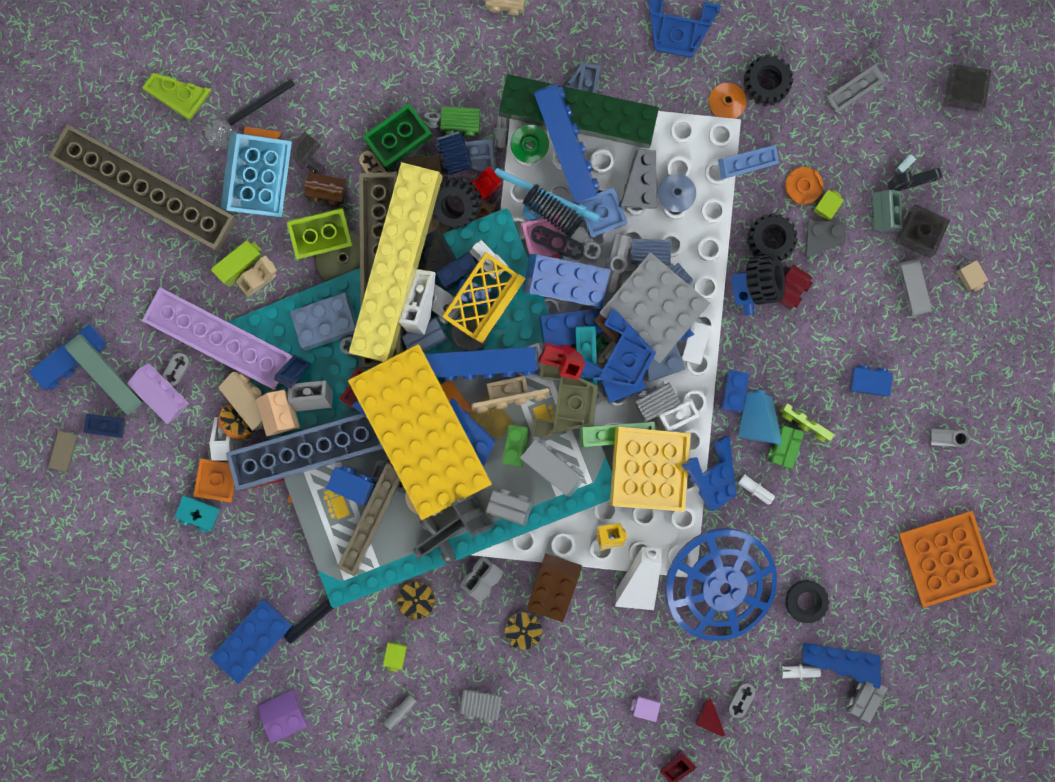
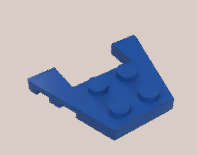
(679, 34)
(629, 358)
(477, 435)
(718, 482)

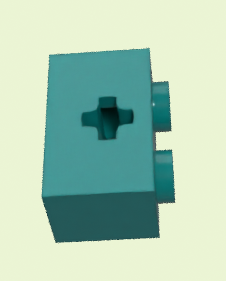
(187, 508)

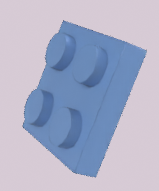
(606, 206)

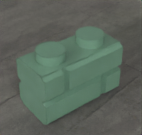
(887, 211)

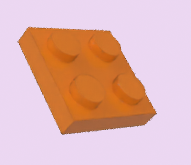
(214, 481)

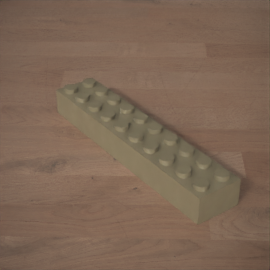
(142, 188)
(374, 202)

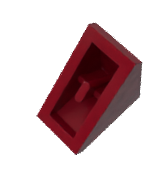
(709, 718)
(678, 767)

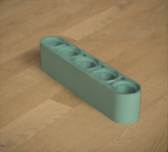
(103, 374)

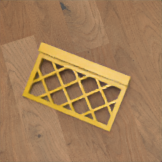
(498, 306)

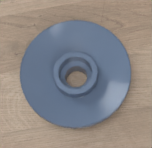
(674, 202)

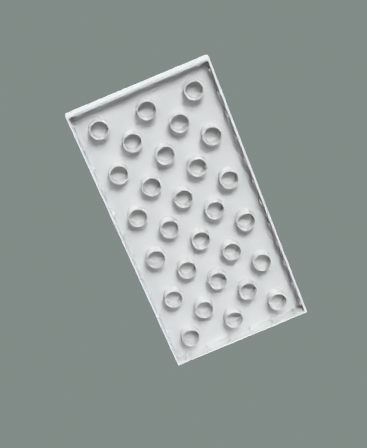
(700, 245)

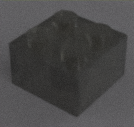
(967, 88)
(922, 231)

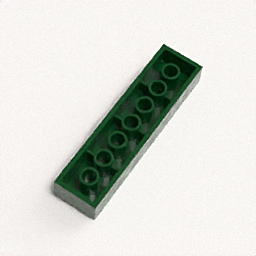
(592, 112)

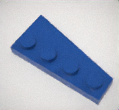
(852, 663)

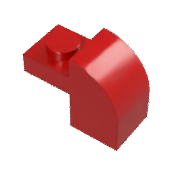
(487, 183)
(565, 358)

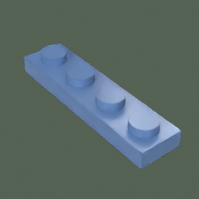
(748, 161)

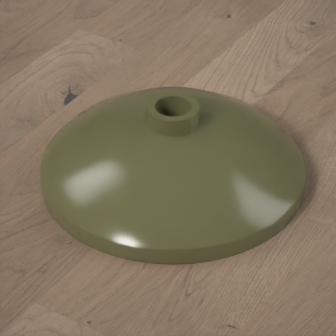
(329, 263)

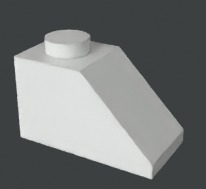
(219, 442)

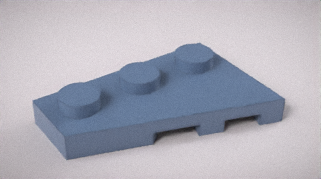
(669, 365)

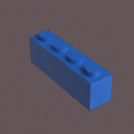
(62, 363)

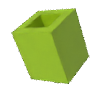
(828, 204)
(395, 656)

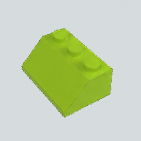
(319, 233)

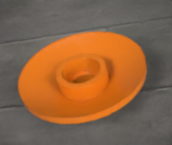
(727, 110)

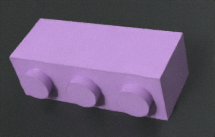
(157, 393)

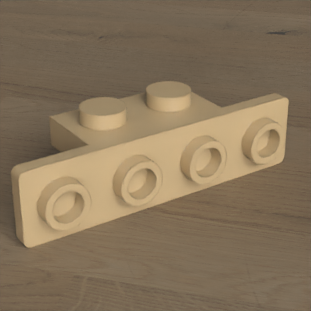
(508, 392)

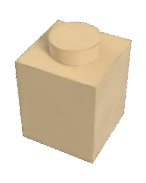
(972, 276)

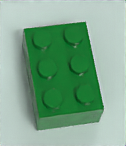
(397, 136)

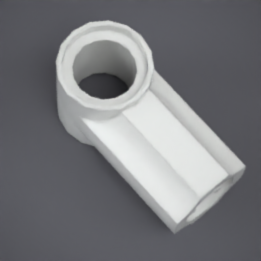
(478, 251)

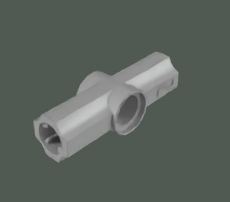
(618, 251)

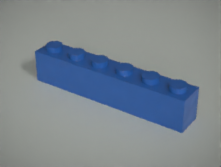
(566, 142)

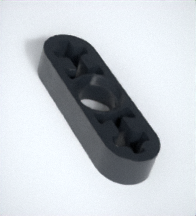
(546, 231)

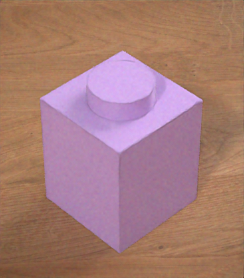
(645, 708)

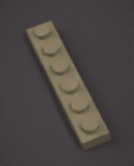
(370, 521)

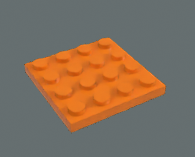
(947, 559)

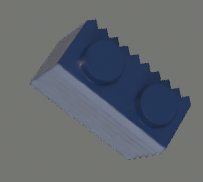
(454, 153)
(456, 270)

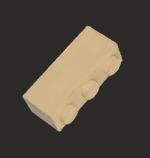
(243, 397)

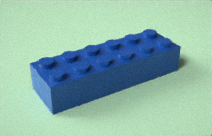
(484, 362)

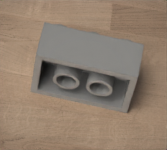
(553, 467)

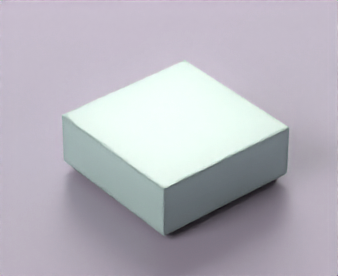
(905, 164)

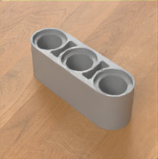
(914, 287)

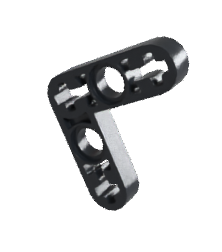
(907, 180)

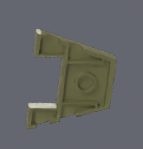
(574, 404)

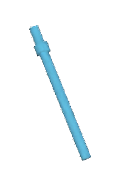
(580, 209)

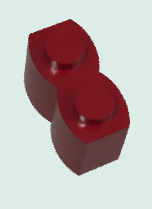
(795, 283)

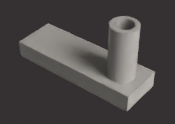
(856, 88)

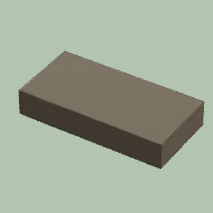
(63, 451)

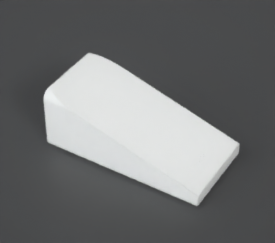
(696, 344)
(677, 416)

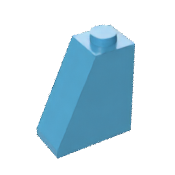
(759, 419)

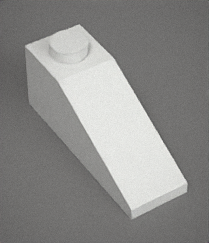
(419, 303)

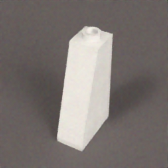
(641, 581)

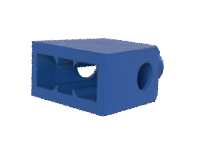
(740, 288)

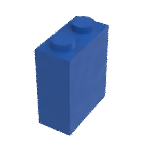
(733, 391)

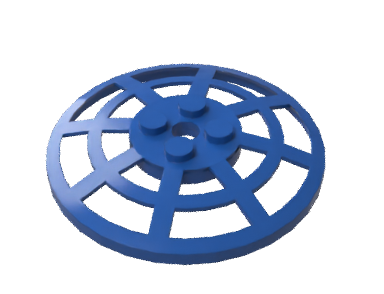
(715, 578)

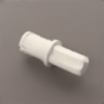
(756, 489)
(800, 672)

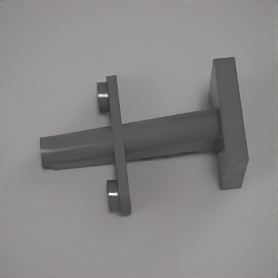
(470, 516)

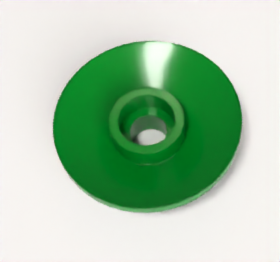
(531, 134)

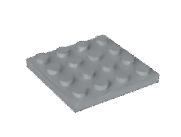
(657, 305)

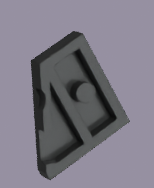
(823, 236)

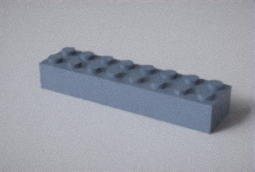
(302, 451)

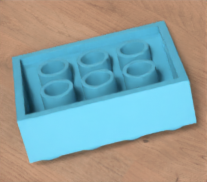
(255, 174)

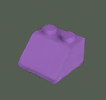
(282, 716)

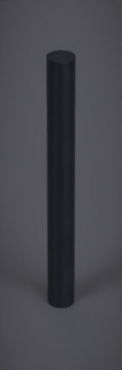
(260, 102)

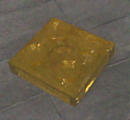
(493, 421)

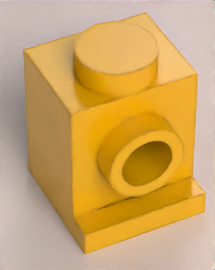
(614, 530)

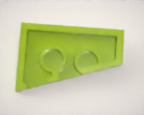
(179, 96)
(820, 432)

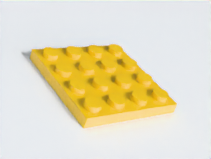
(649, 469)

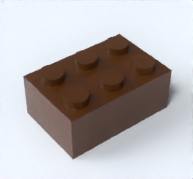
(554, 587)

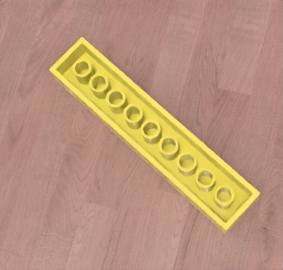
(395, 262)

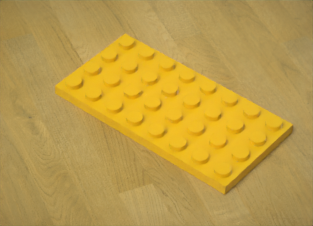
(419, 431)

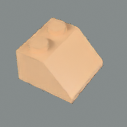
(277, 413)

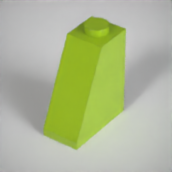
(237, 262)

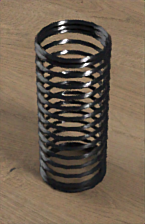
(531, 194)

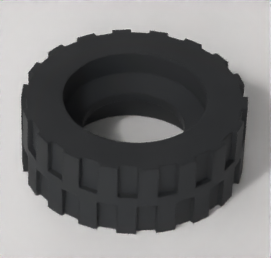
(807, 616)

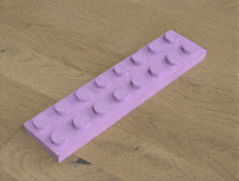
(216, 337)

